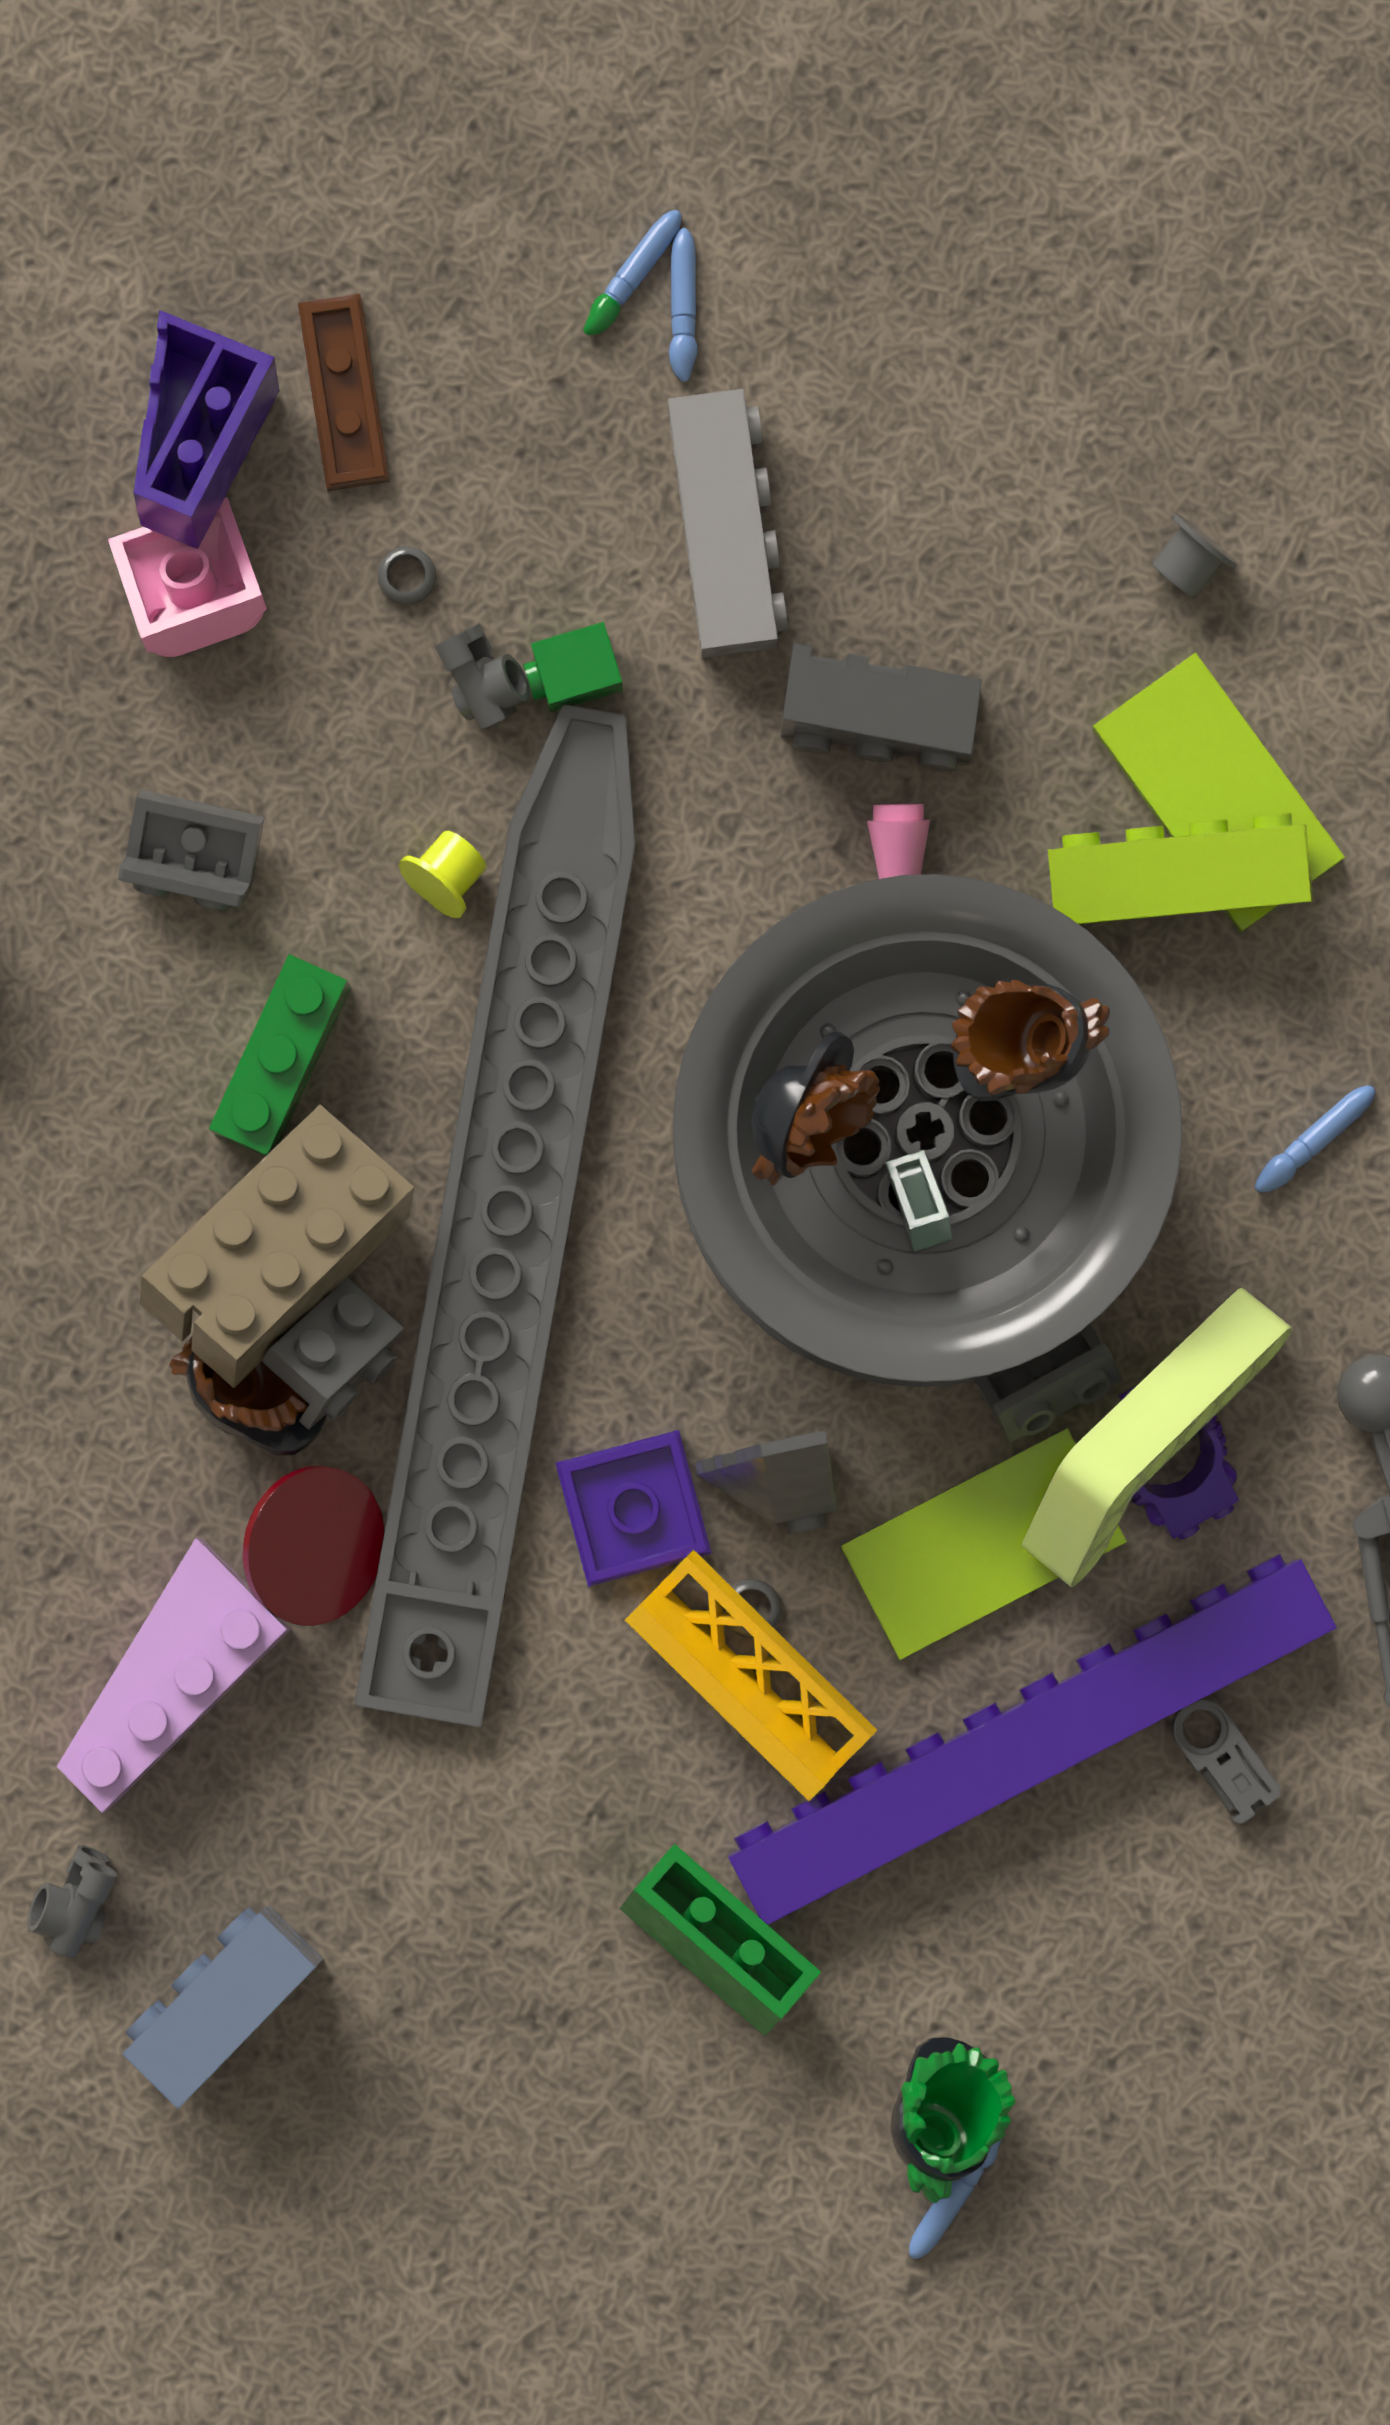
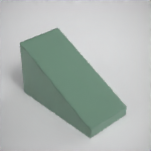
(919, 1201)

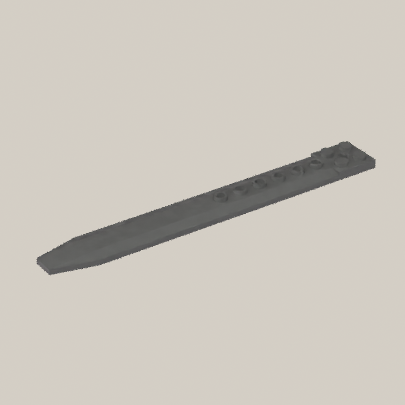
(503, 1226)

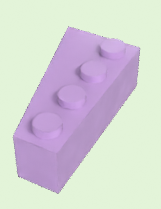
(180, 1664)

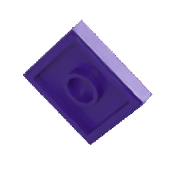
(633, 1508)

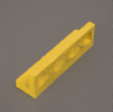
(739, 1692)

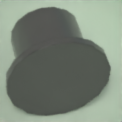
(1191, 558)

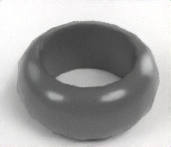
(406, 597)
(770, 1593)

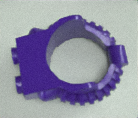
(1199, 1495)

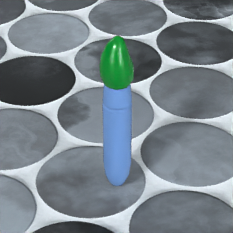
(627, 279)

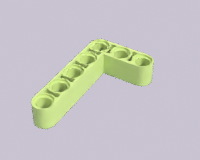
(1147, 1431)

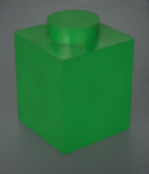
(573, 667)

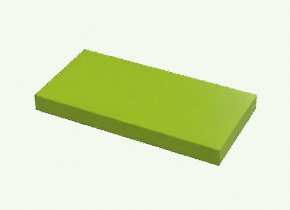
(1203, 762)
(959, 1550)

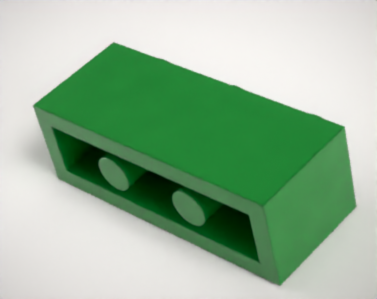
(280, 1056)
(719, 1940)

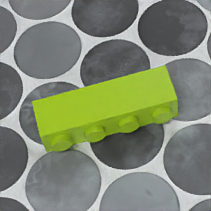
(1181, 873)

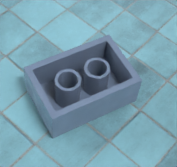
(219, 2003)

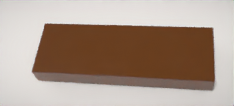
(343, 392)

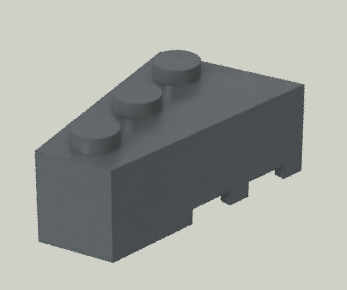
(880, 710)

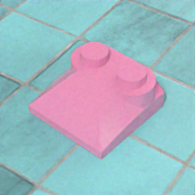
(189, 594)

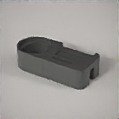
(1230, 1764)

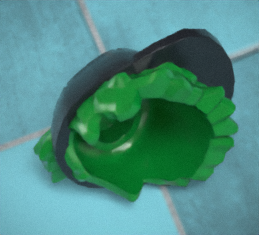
(949, 2114)

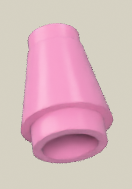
(898, 838)

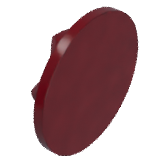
(313, 1545)

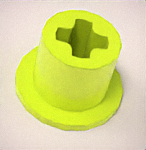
(444, 873)

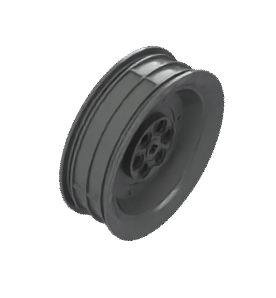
(1069, 1178)

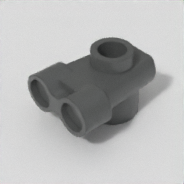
(485, 685)
(73, 1913)

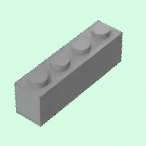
(724, 523)

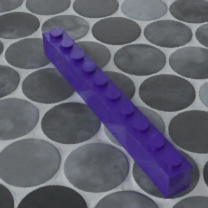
(1031, 1740)

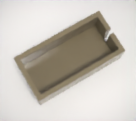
(276, 1245)

